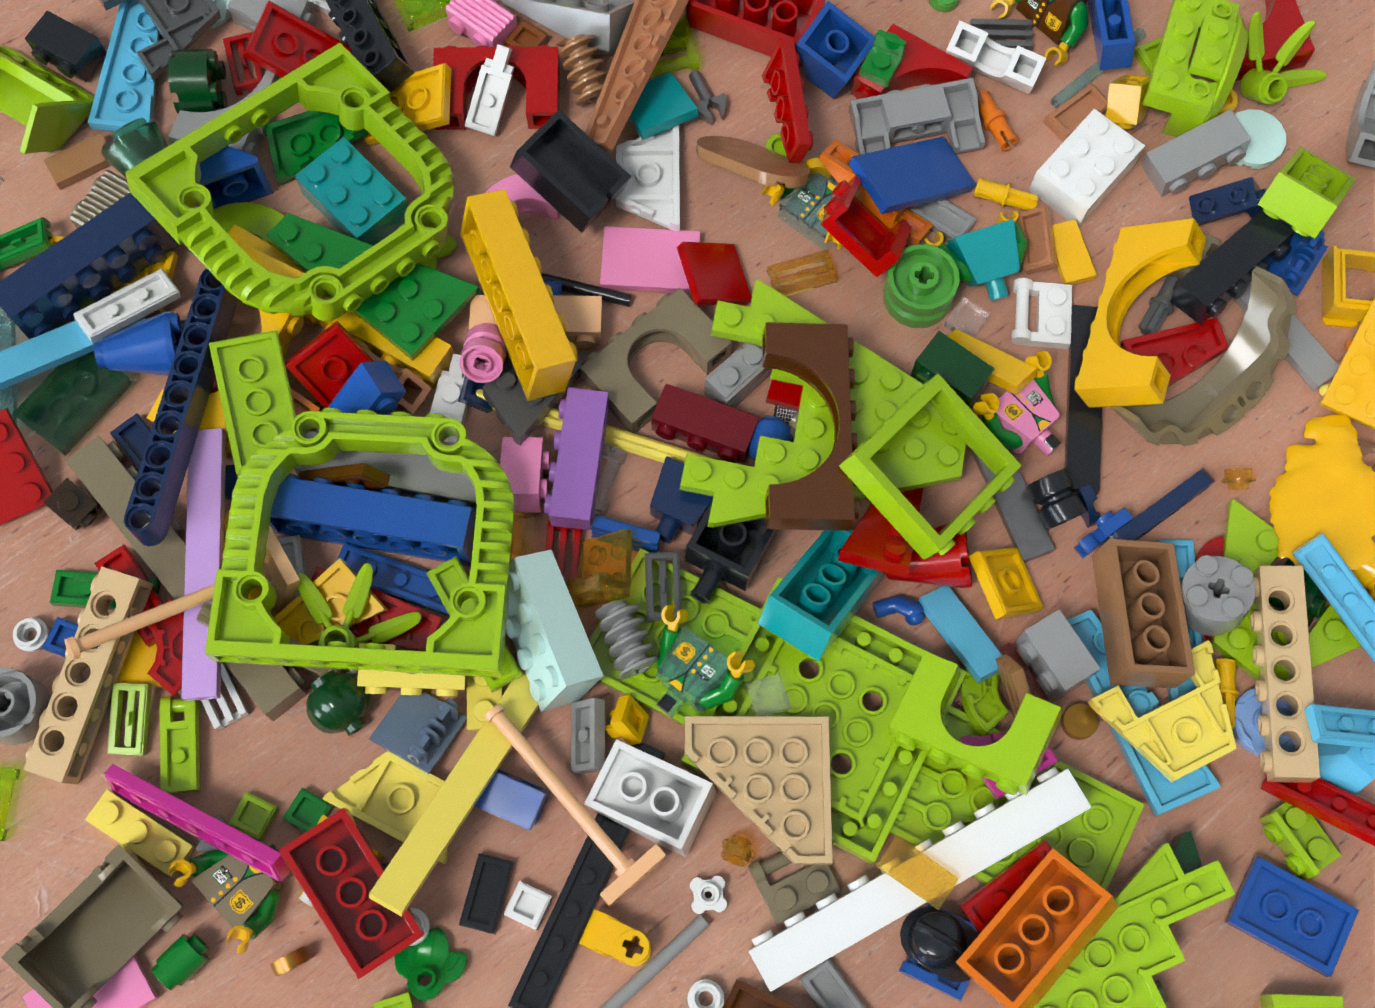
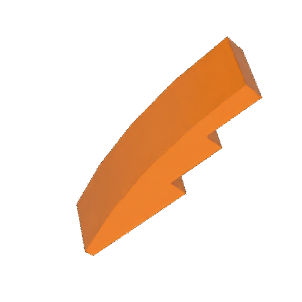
(836, 161)

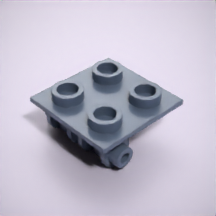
(419, 729)

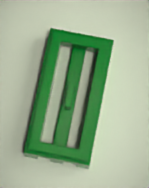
(24, 248)

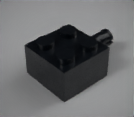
(727, 554)

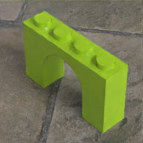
(1008, 762)

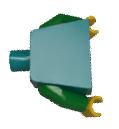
(987, 254)

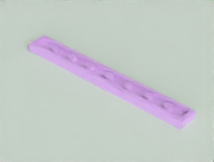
(203, 557)

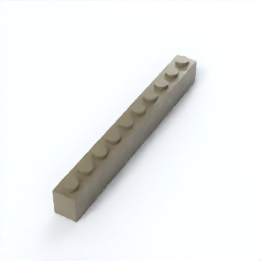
(111, 484)

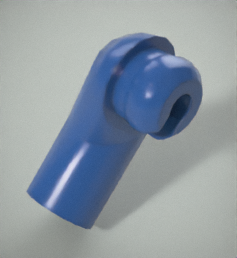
(900, 604)

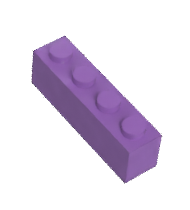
(578, 458)

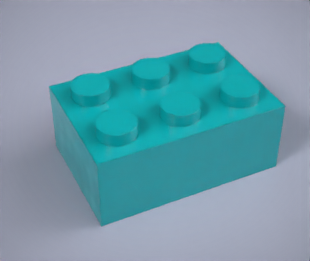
(352, 194)

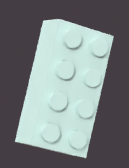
(548, 632)

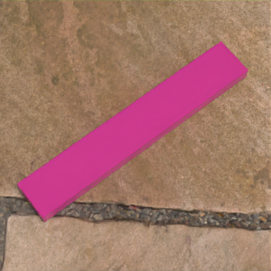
(197, 823)

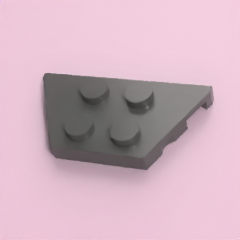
(511, 404)

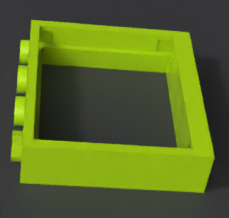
(893, 503)

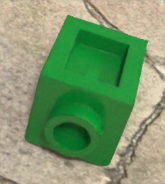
(883, 58)

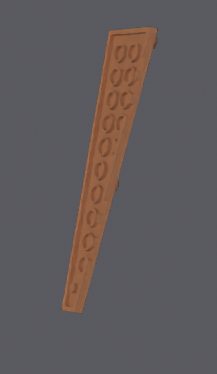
(634, 61)

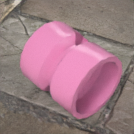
(483, 353)

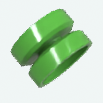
(921, 286)

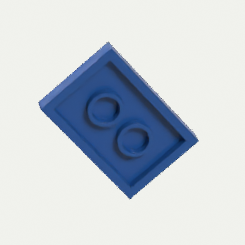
(1292, 916)

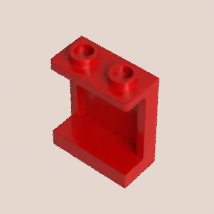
(862, 231)

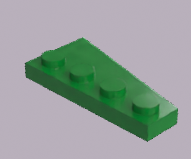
(302, 139)

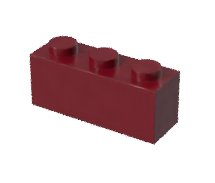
(703, 424)

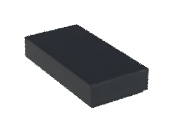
(486, 894)

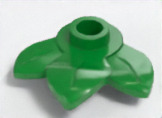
(433, 959)

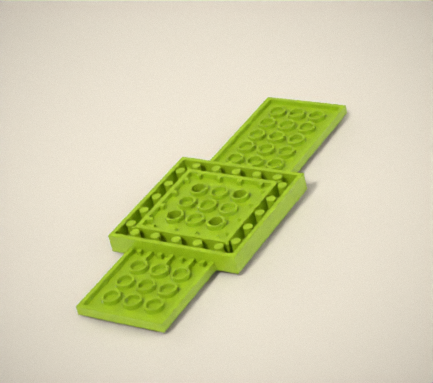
(887, 785)

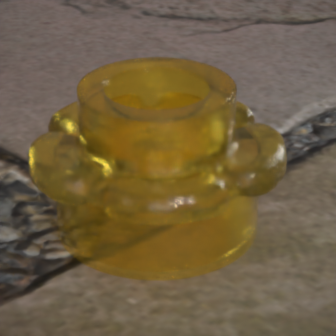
(1238, 478)
(737, 850)

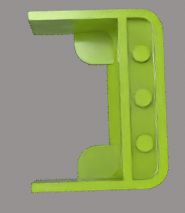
(40, 101)

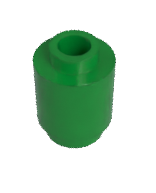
(181, 961)

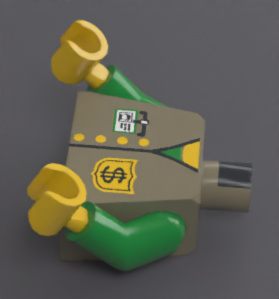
(235, 890)

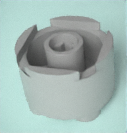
(1224, 579)
(20, 706)

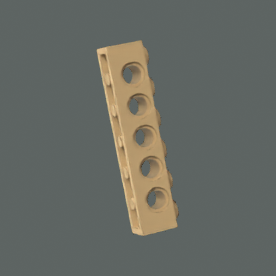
(1288, 586)
(93, 694)

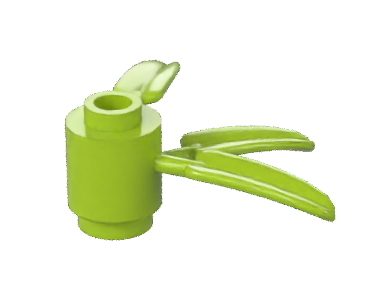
(1271, 86)
(354, 608)

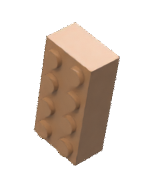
(1142, 614)

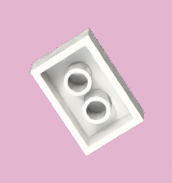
(1086, 167)

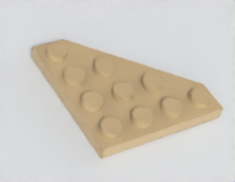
(773, 774)

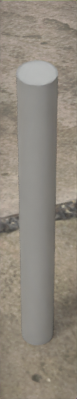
(657, 963)

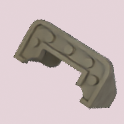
(94, 931)

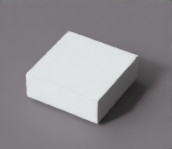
(528, 905)

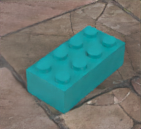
(818, 596)

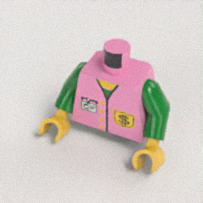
(1026, 416)

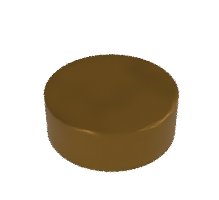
(1079, 721)
(290, 961)

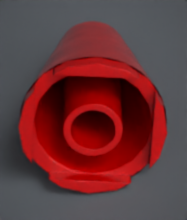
(950, 569)

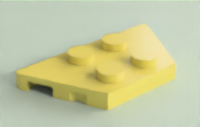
(388, 796)

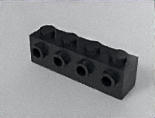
(371, 40)
(1229, 268)

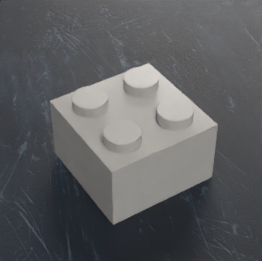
(1056, 656)

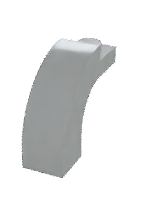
(1361, 132)

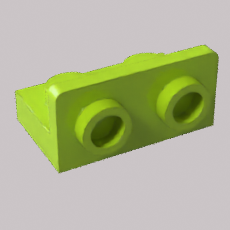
(1300, 840)

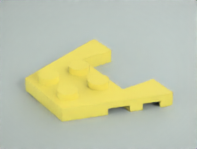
(1182, 732)

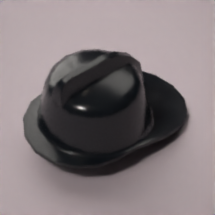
(937, 941)

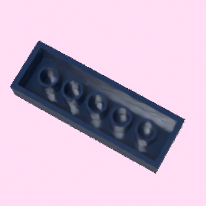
(84, 267)

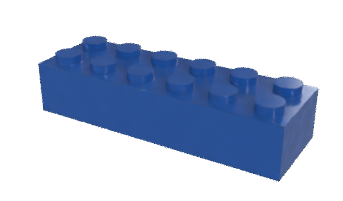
(374, 519)

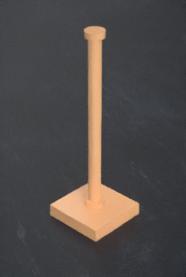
(276, 569)
(628, 871)

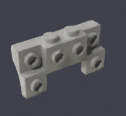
(917, 114)

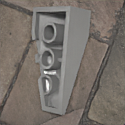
(574, 17)

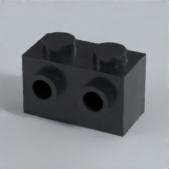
(65, 46)

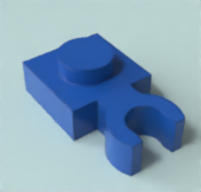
(1107, 525)

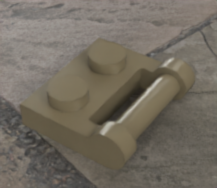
(795, 892)

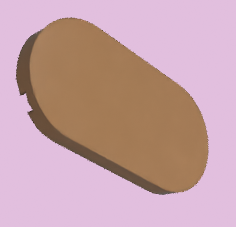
(751, 161)

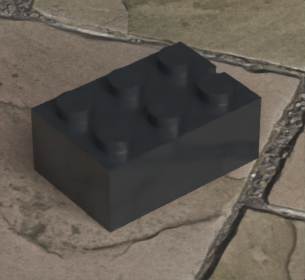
(570, 171)

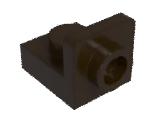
(72, 505)

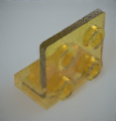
(604, 570)

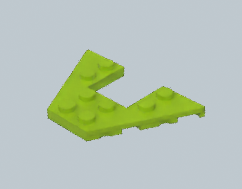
(1255, 545)

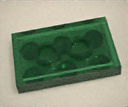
(72, 401)

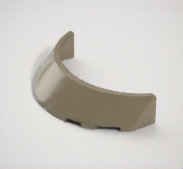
(1240, 375)

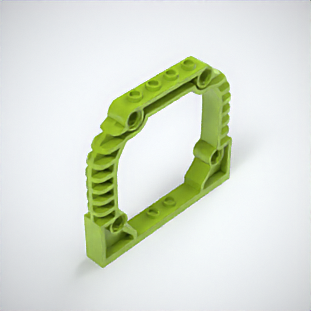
(331, 84)
(462, 646)

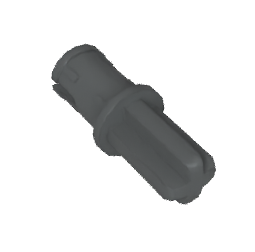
(1159, 307)

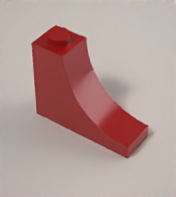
(1280, 23)
(919, 66)

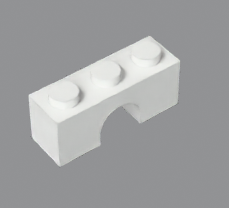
(1010, 66)

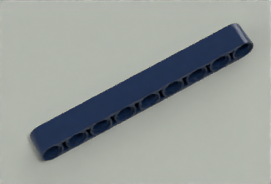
(191, 382)

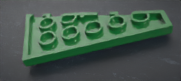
(407, 311)

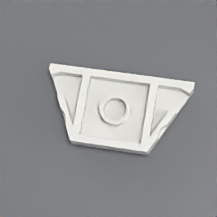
(655, 180)

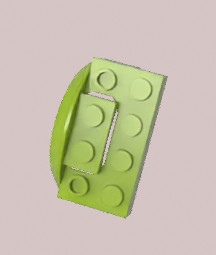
(1216, 56)

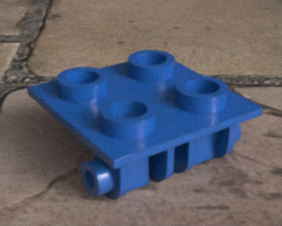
(1300, 261)

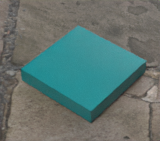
(661, 107)

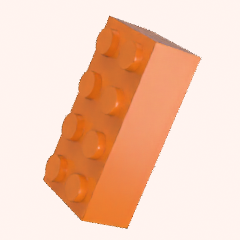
(1037, 933)

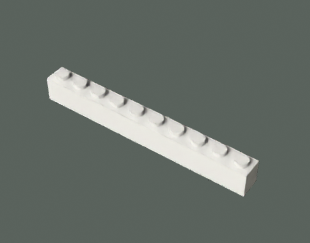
(883, 900)

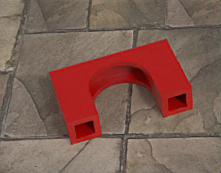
(533, 67)

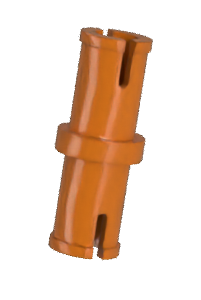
(996, 121)

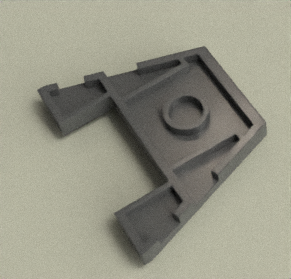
(179, 24)

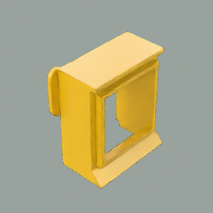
(1336, 308)

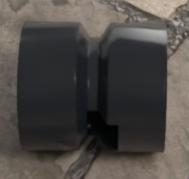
(1056, 498)

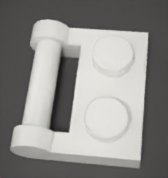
(1052, 314)

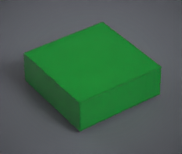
(306, 810)

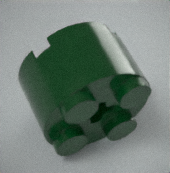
(197, 80)

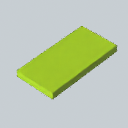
(252, 392)

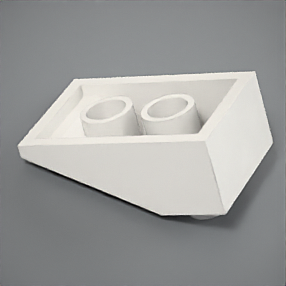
(651, 797)

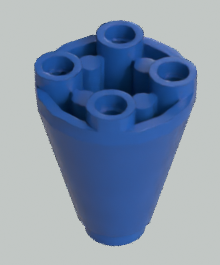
(143, 347)

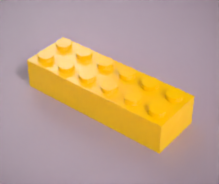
(518, 294)

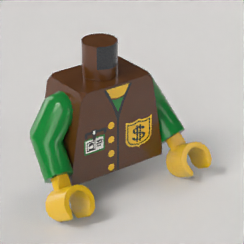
(1058, 19)

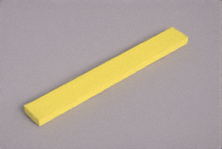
(452, 803)

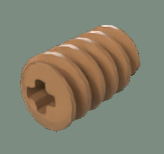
(582, 68)

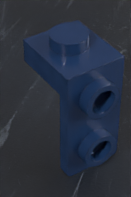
(1227, 201)

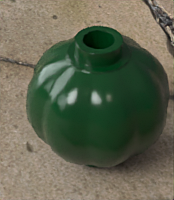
(338, 703)

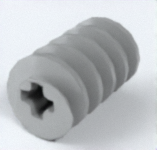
(625, 638)

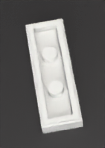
(127, 305)

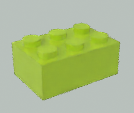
(1306, 192)

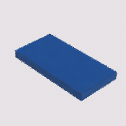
(912, 174)

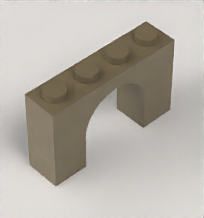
(671, 321)

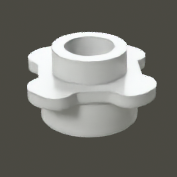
(702, 903)

